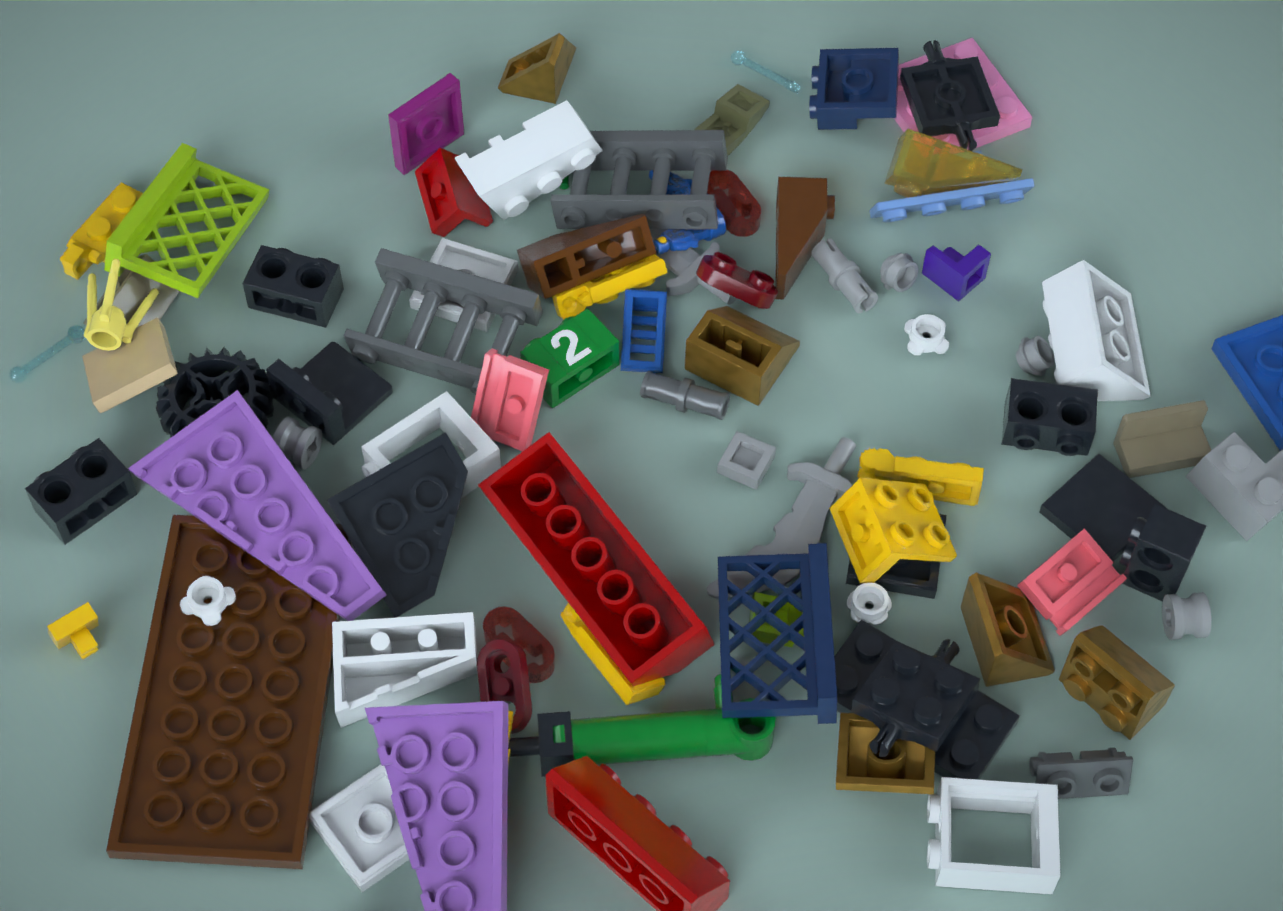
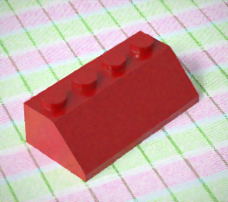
(633, 840)

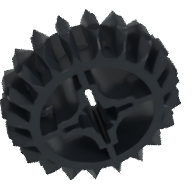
(211, 381)

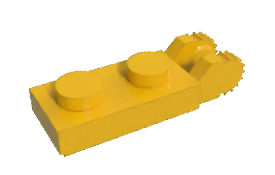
(945, 481)

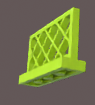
(152, 210)

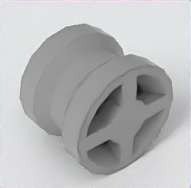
(298, 442)
(1186, 616)

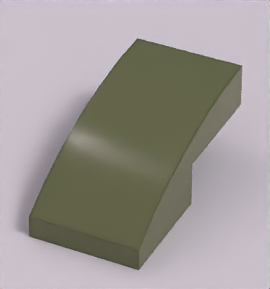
(736, 114)

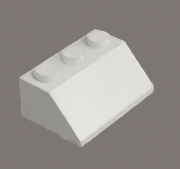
(1094, 334)

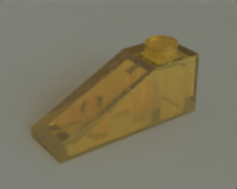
(934, 166)

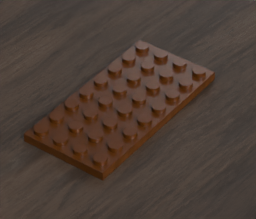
(225, 715)

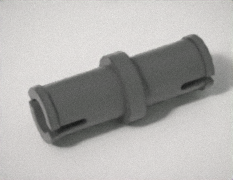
(685, 395)

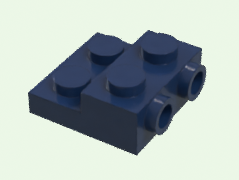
(854, 86)

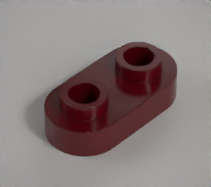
(723, 274)
(508, 686)

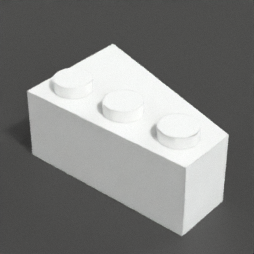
(530, 161)
(398, 660)

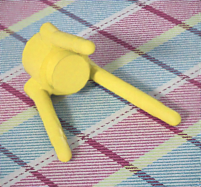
(107, 326)

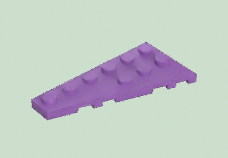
(249, 492)
(450, 798)

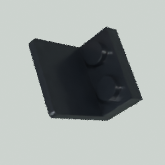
(329, 390)

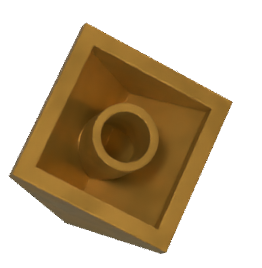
(1004, 632)
(904, 769)

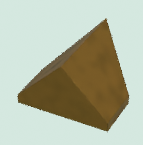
(539, 70)

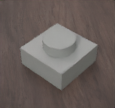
(746, 460)

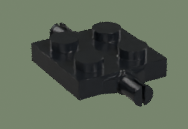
(949, 96)
(915, 696)

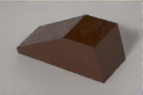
(800, 225)
(584, 254)

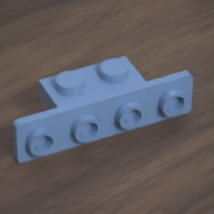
(936, 203)

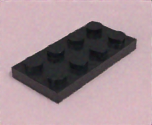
(972, 739)

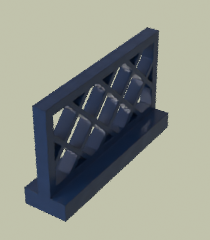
(816, 643)

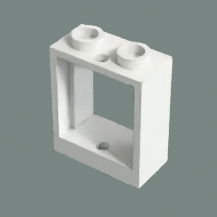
(450, 417)
(997, 796)

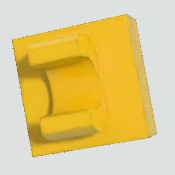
(76, 629)

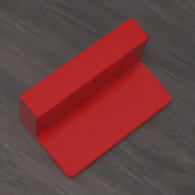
(449, 194)

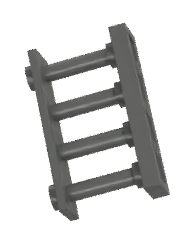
(647, 151)
(437, 285)

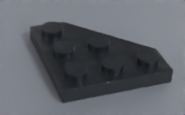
(405, 520)

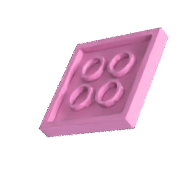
(1012, 112)

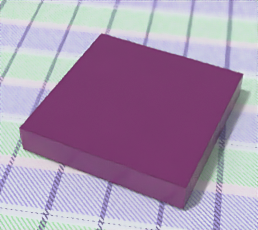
(426, 123)

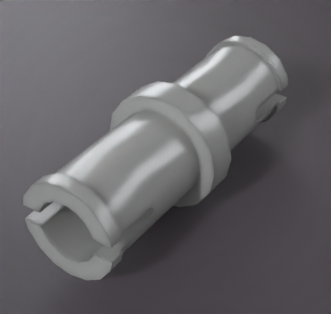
(844, 276)

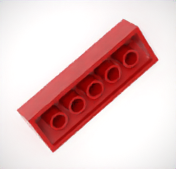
(596, 563)

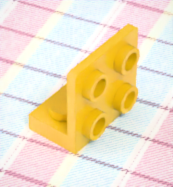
(889, 523)

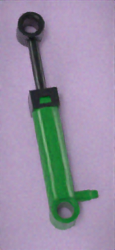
(645, 736)

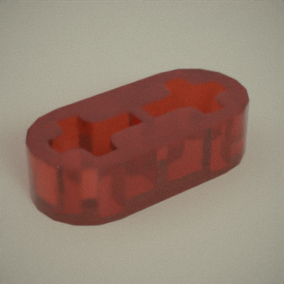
(738, 198)
(525, 636)

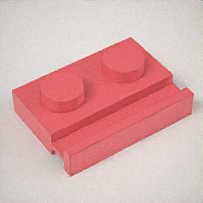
(509, 399)
(1071, 582)

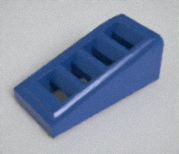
(643, 301)

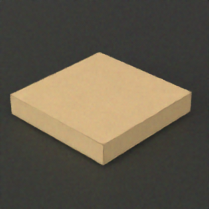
(131, 368)

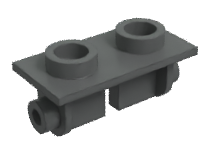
(1091, 776)

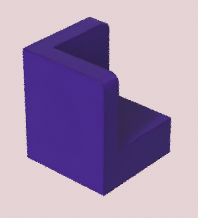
(956, 272)

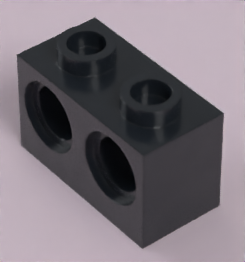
(293, 285)
(1050, 409)
(86, 497)
(1160, 552)

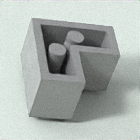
(1240, 484)

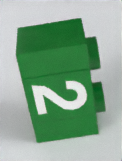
(574, 354)

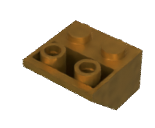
(738, 353)
(1114, 681)

